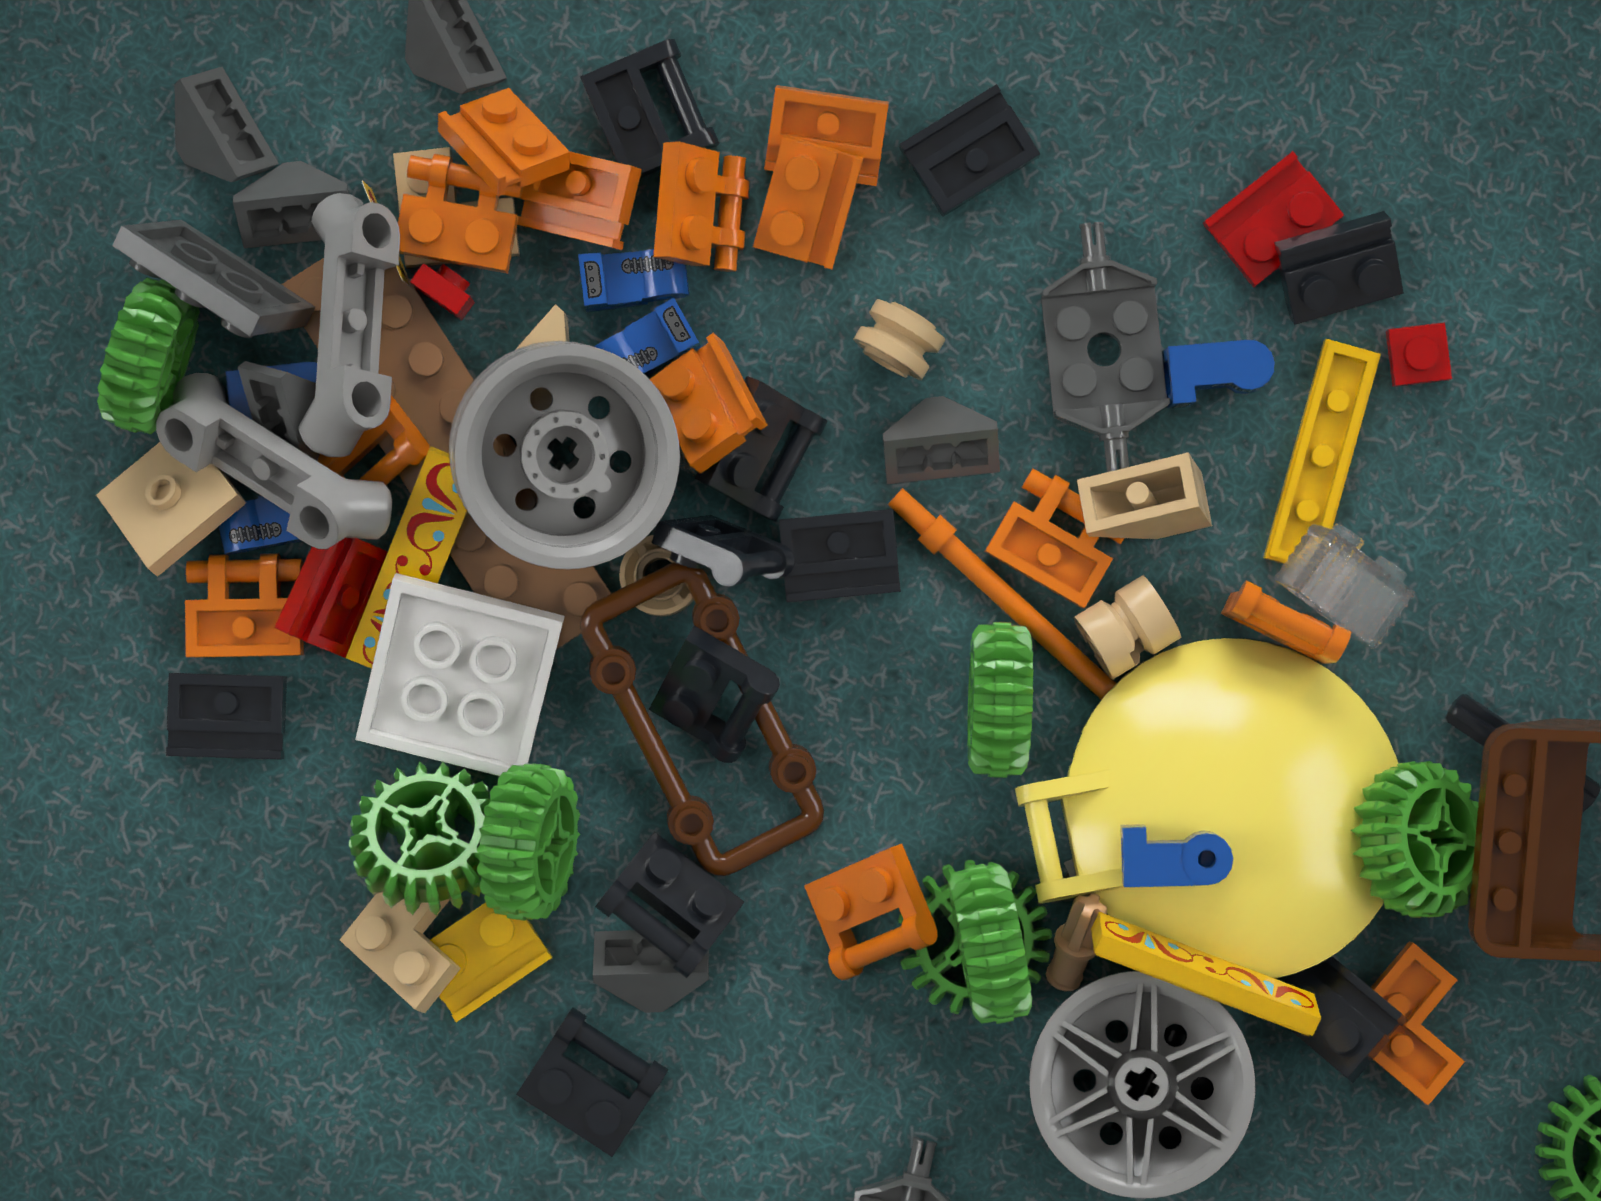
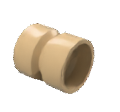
(1127, 627)

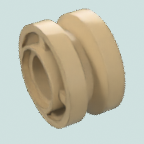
(899, 339)
(634, 567)

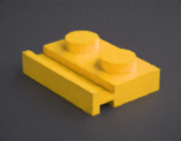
(491, 957)

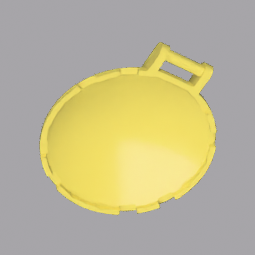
(1232, 746)

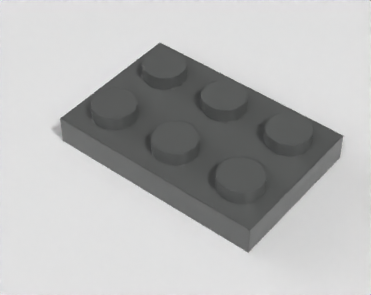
(213, 278)

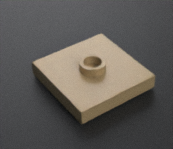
(168, 506)

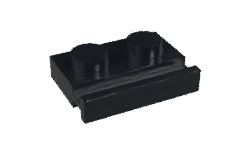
(969, 150)
(1339, 267)
(841, 555)
(226, 715)
(1353, 1017)

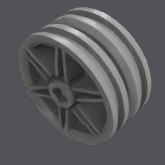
(625, 502)
(1073, 1118)

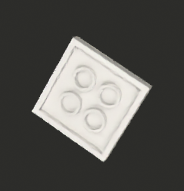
(458, 676)

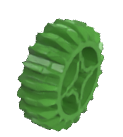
(146, 356)
(1000, 700)
(413, 811)
(1418, 839)
(528, 841)
(990, 943)
(934, 969)
(1571, 1123)

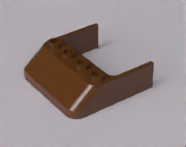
(1531, 841)

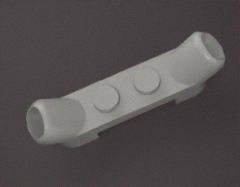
(349, 391)
(320, 503)

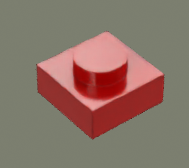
(444, 288)
(1418, 354)

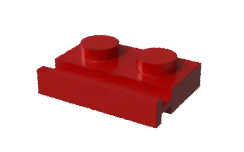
(1271, 209)
(332, 594)

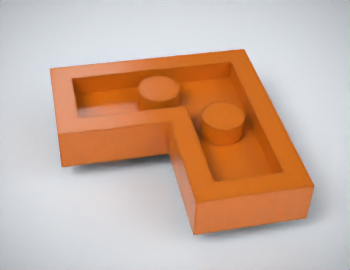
(1413, 1054)

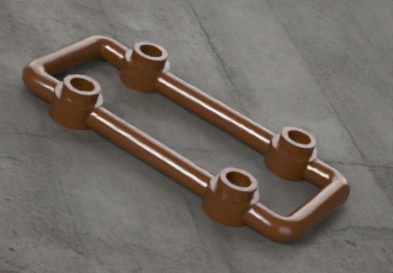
(690, 816)

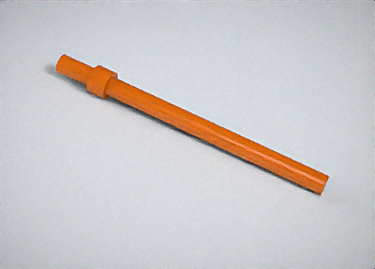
(939, 536)

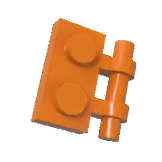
(688, 204)
(456, 231)
(1044, 550)
(239, 625)

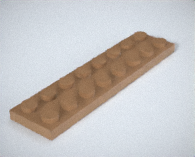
(429, 387)

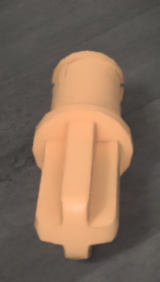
(1074, 943)

